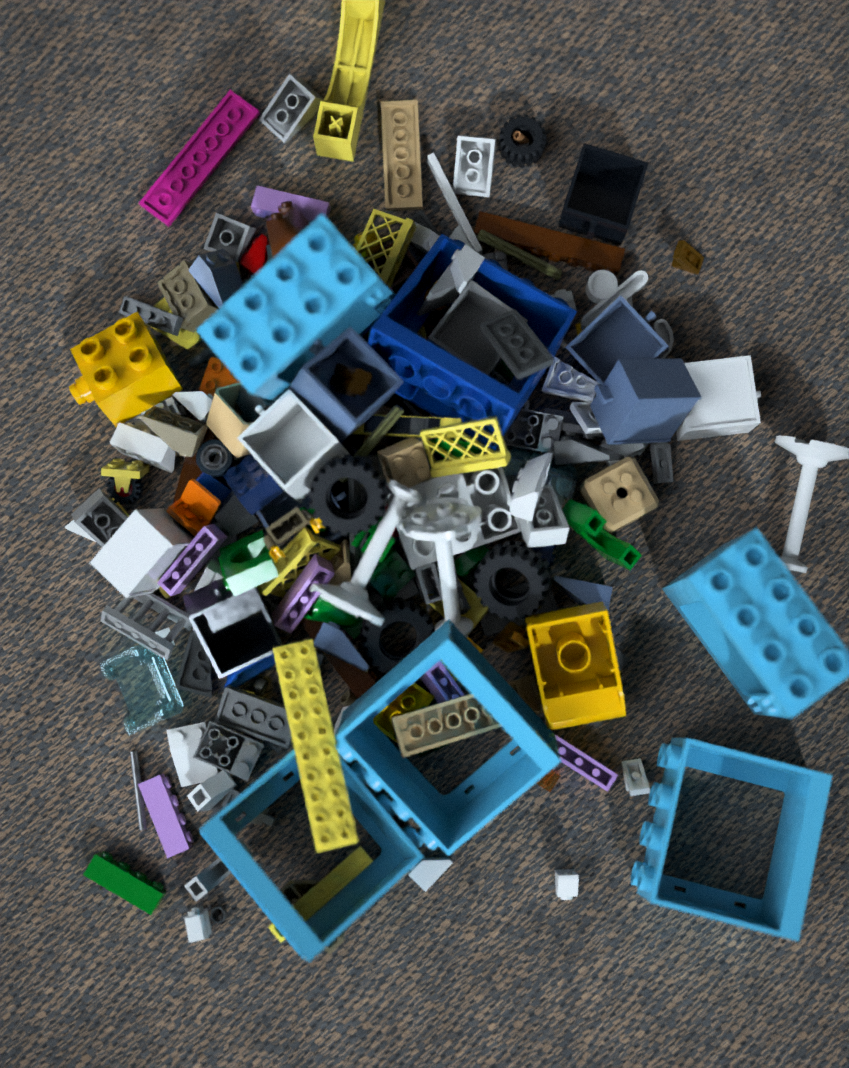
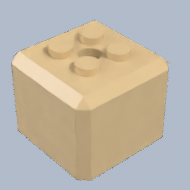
(225, 419)
(601, 494)

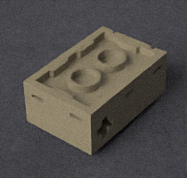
(187, 297)

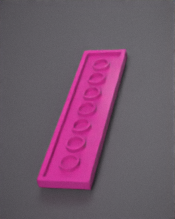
(199, 158)

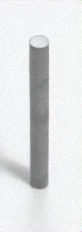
(138, 795)

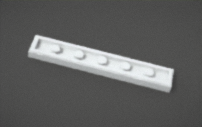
(453, 202)

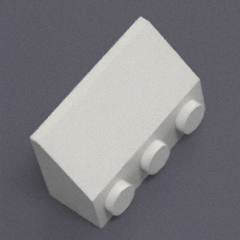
(143, 446)
(529, 487)

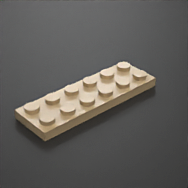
(401, 155)

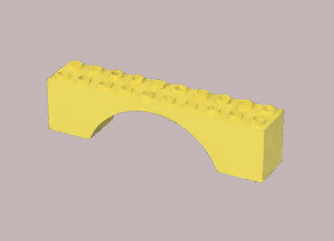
(344, 103)
(315, 746)

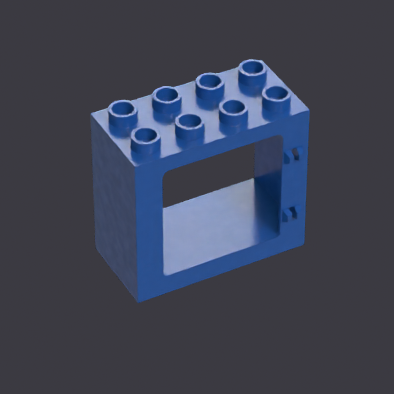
(442, 381)

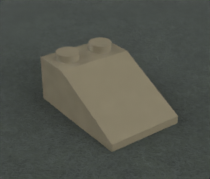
(176, 430)

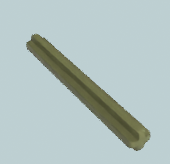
(519, 254)
(378, 434)

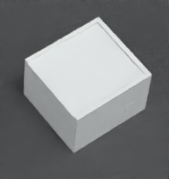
(727, 399)
(291, 444)
(142, 551)

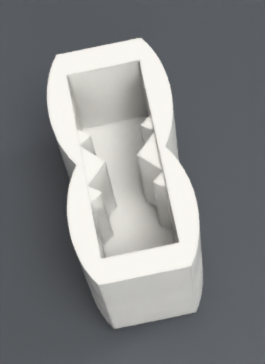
(198, 924)

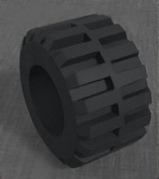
(517, 154)

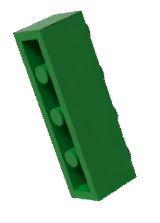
(124, 882)

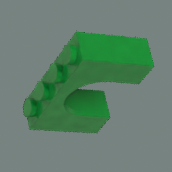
(589, 525)
(246, 564)

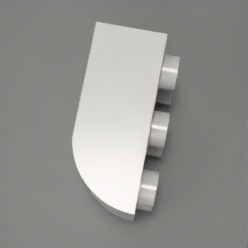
(481, 488)

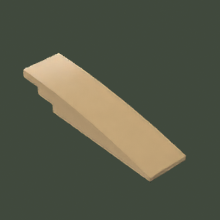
(455, 719)

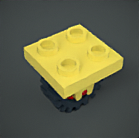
(125, 479)

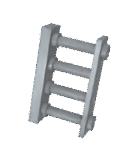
(147, 636)

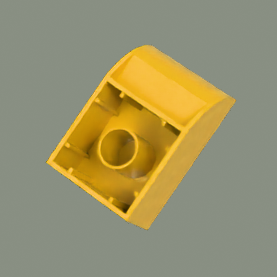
(576, 665)

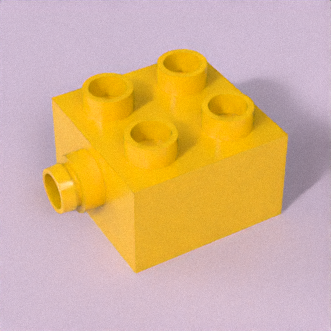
(123, 370)

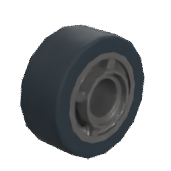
(204, 455)

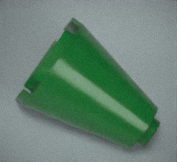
(325, 611)

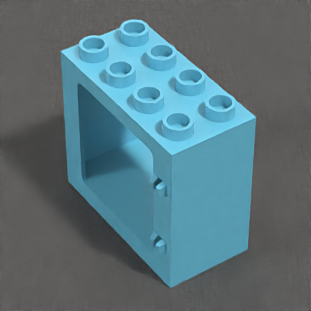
(301, 295)
(760, 627)
(456, 816)
(794, 848)
(397, 856)

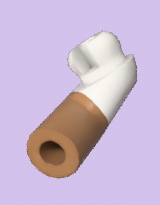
(522, 140)

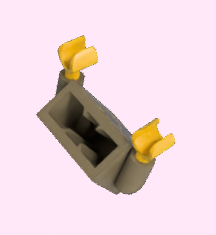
(287, 528)

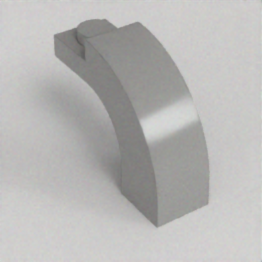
(210, 877)

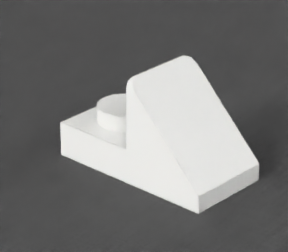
(635, 777)

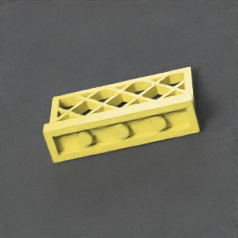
(396, 252)
(473, 461)
(300, 546)

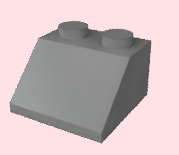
(229, 235)

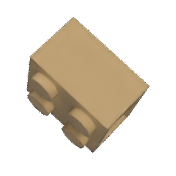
(405, 462)

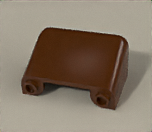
(285, 226)

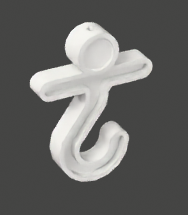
(604, 290)

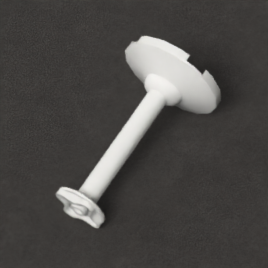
(811, 457)
(440, 523)
(351, 595)

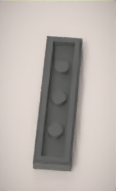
(152, 315)

